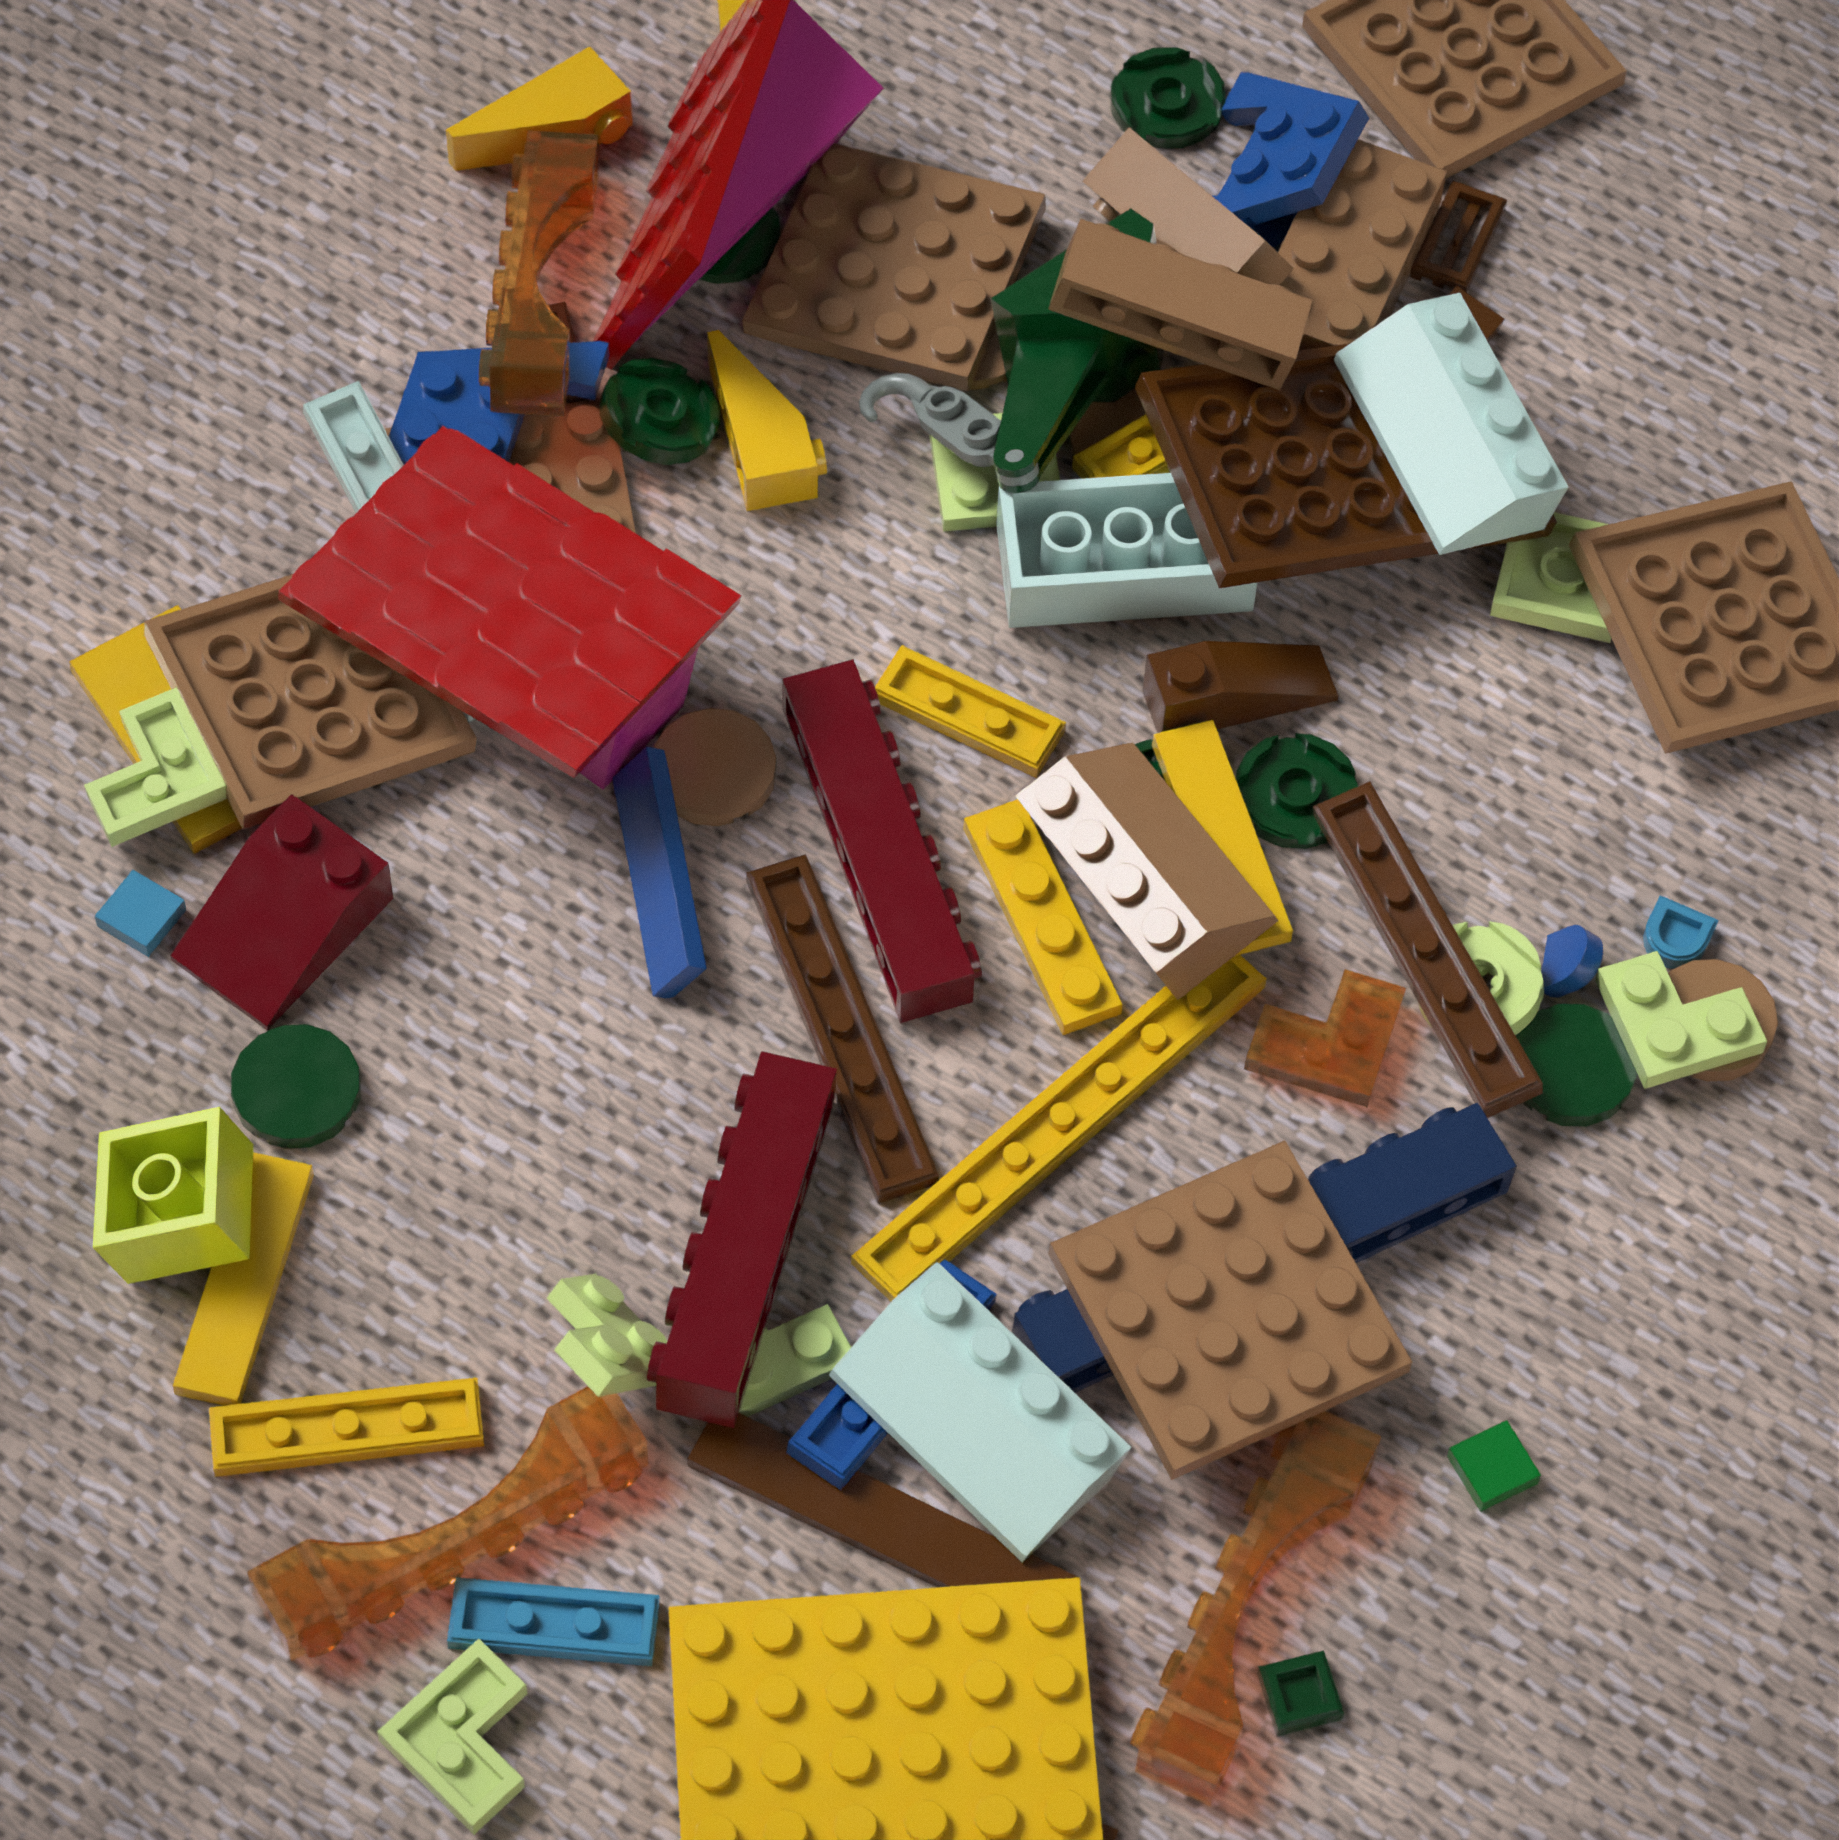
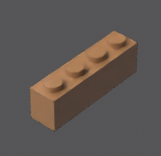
(1180, 209)
(1180, 304)

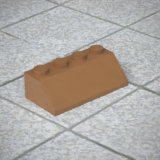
(1147, 862)

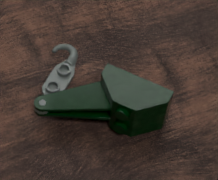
(1051, 373)

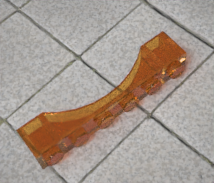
(529, 343)
(330, 1586)
(1199, 1720)

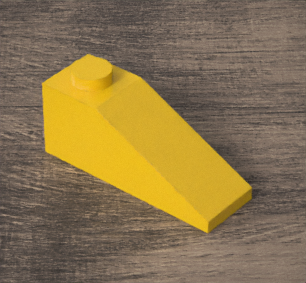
(569, 98)
(764, 431)

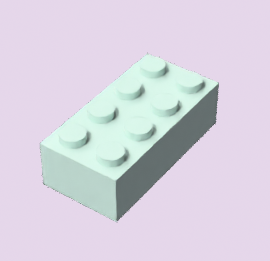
(1106, 554)

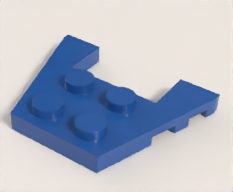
(1295, 146)
(447, 393)

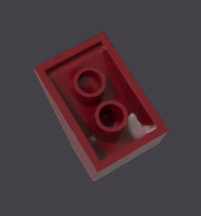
(284, 912)

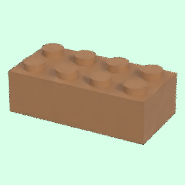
(1361, 243)

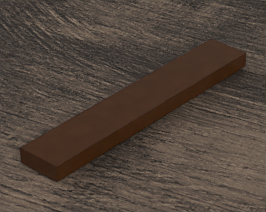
(1428, 950)
(842, 1028)
(862, 1513)

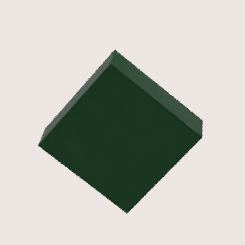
(1300, 1693)

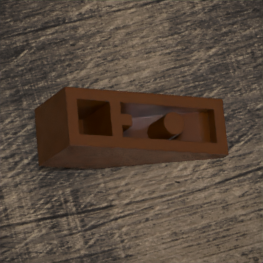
(1233, 682)

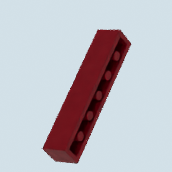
(879, 841)
(744, 1239)

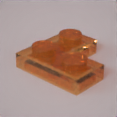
(1334, 1055)

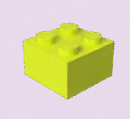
(173, 1195)

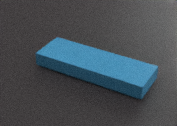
(554, 1621)

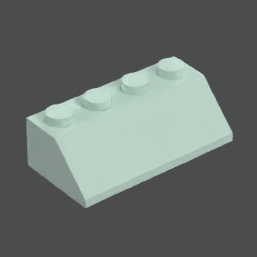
(1452, 425)
(980, 1412)

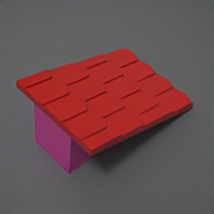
(742, 136)
(516, 605)

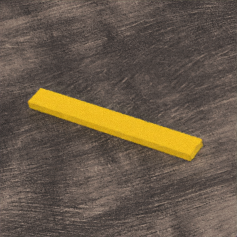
(1052, 1127)

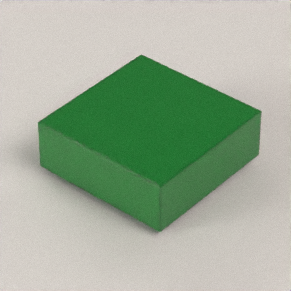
(1493, 1465)

